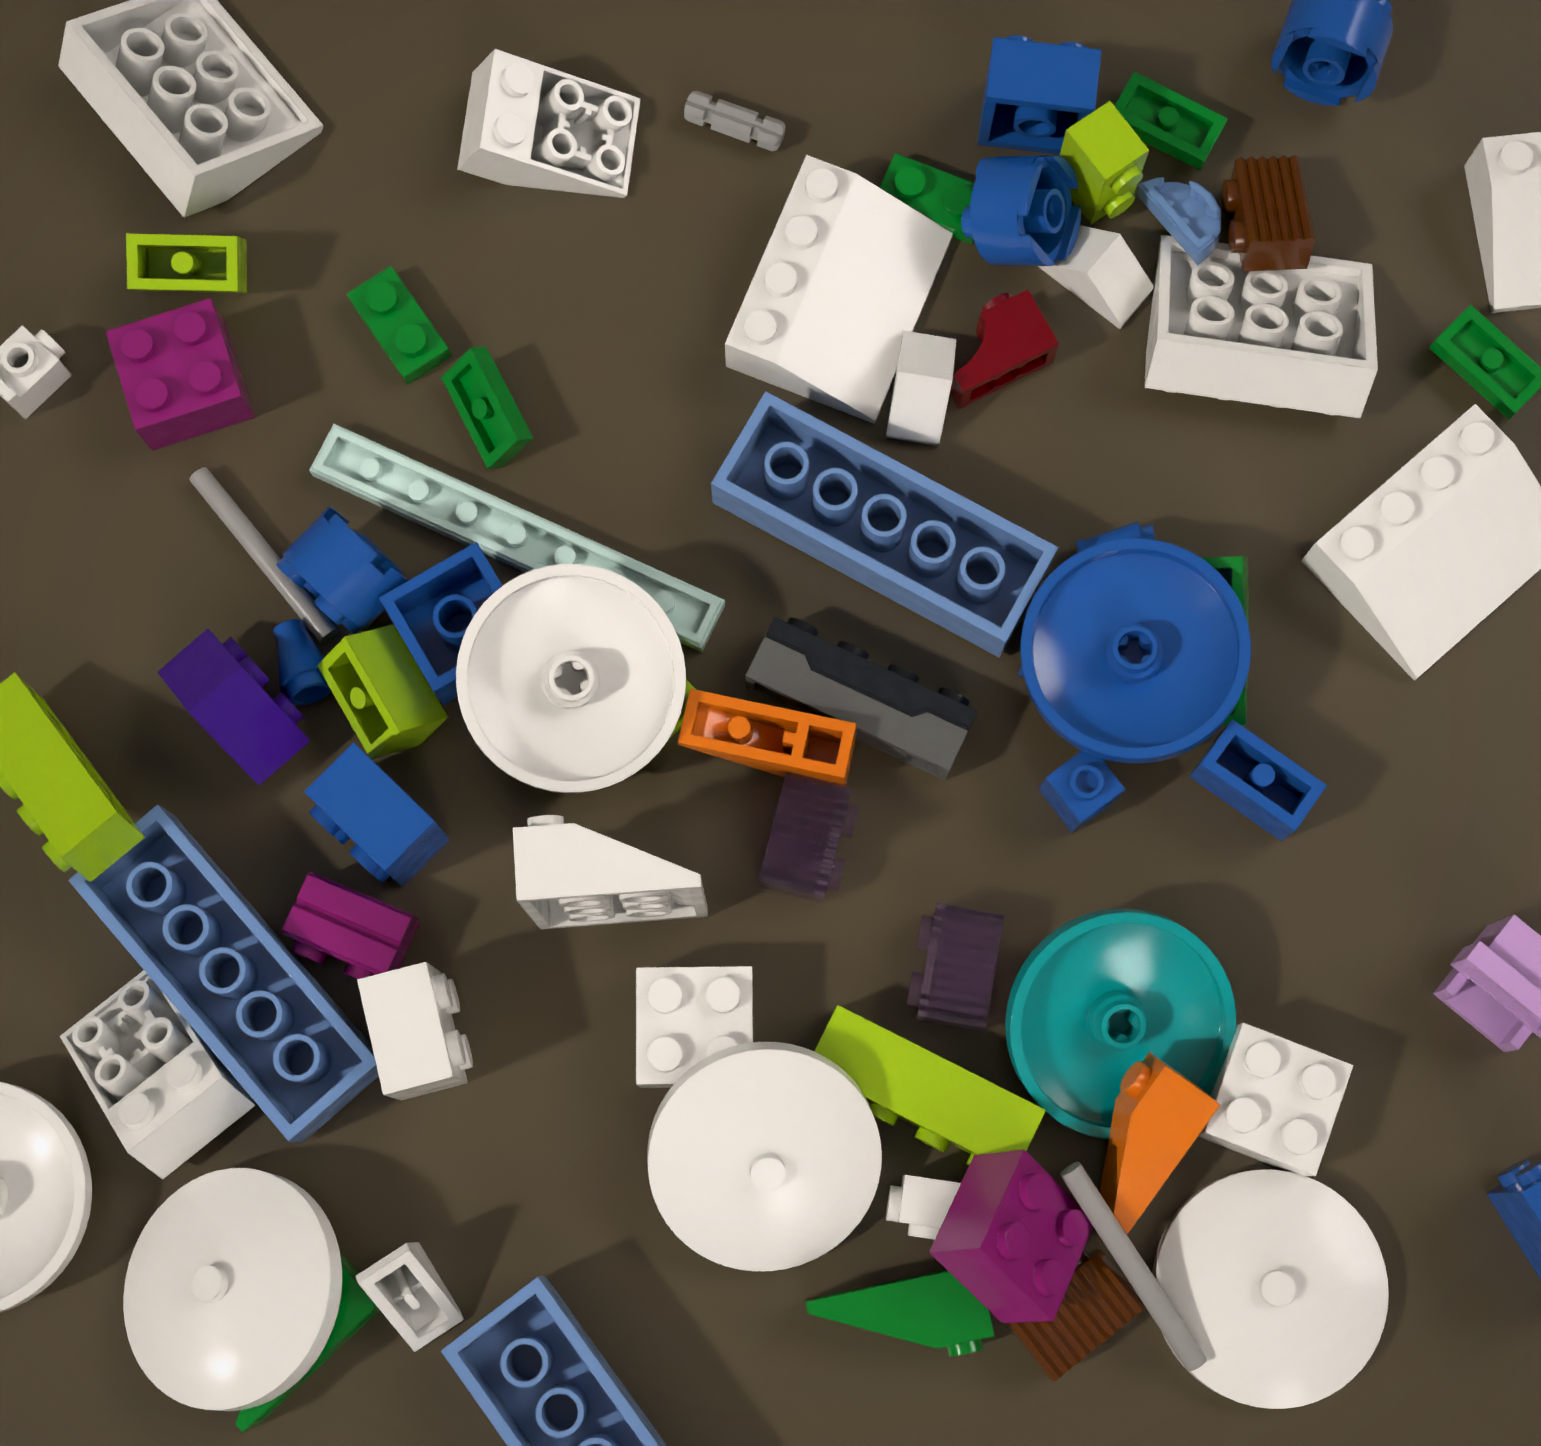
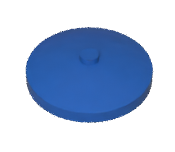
(1135, 650)

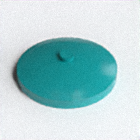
(1104, 999)

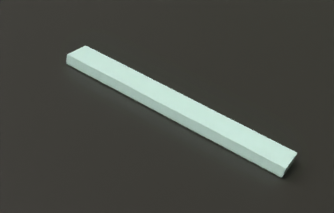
(498, 526)

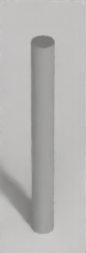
(262, 554)
(1133, 1266)

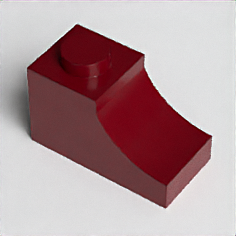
(1012, 346)

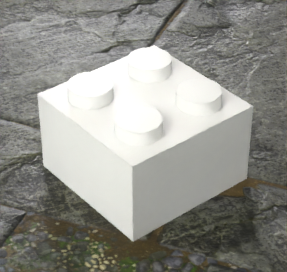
(687, 1017)
(415, 1031)
(1276, 1100)

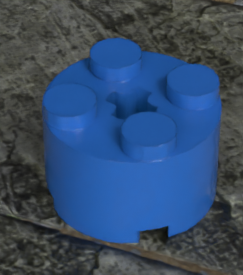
(1333, 48)
(1023, 210)
(341, 570)

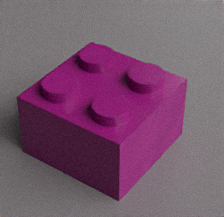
(180, 374)
(1012, 1237)

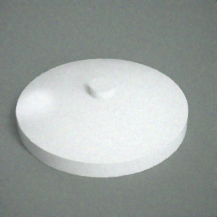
(570, 678)
(764, 1156)
(41, 1194)
(1274, 1287)
(232, 1290)

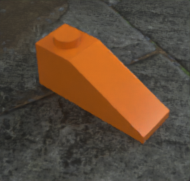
(768, 737)
(1149, 1134)

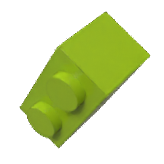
(1106, 162)
(186, 263)
(382, 691)

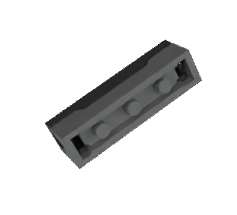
(843, 685)

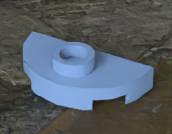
(1186, 213)

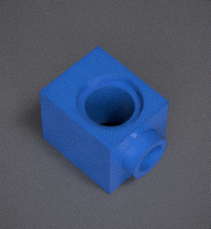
(1081, 789)

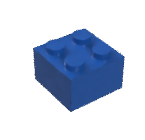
(1036, 93)
(436, 611)
(366, 805)

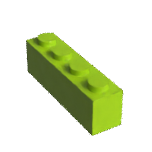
(59, 786)
(927, 1090)

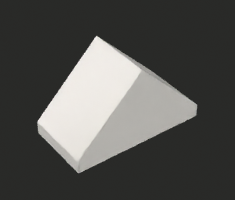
(1103, 275)
(921, 388)
(411, 1295)

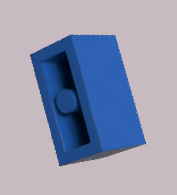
(1257, 781)

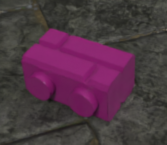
(348, 927)

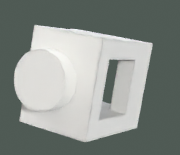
(30, 370)
(921, 1204)

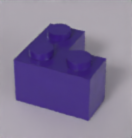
(229, 701)

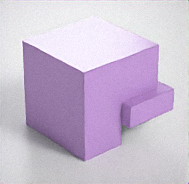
(1498, 983)

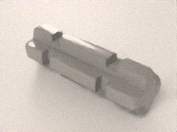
(734, 120)

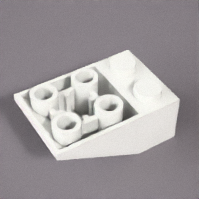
(547, 129)
(154, 1076)

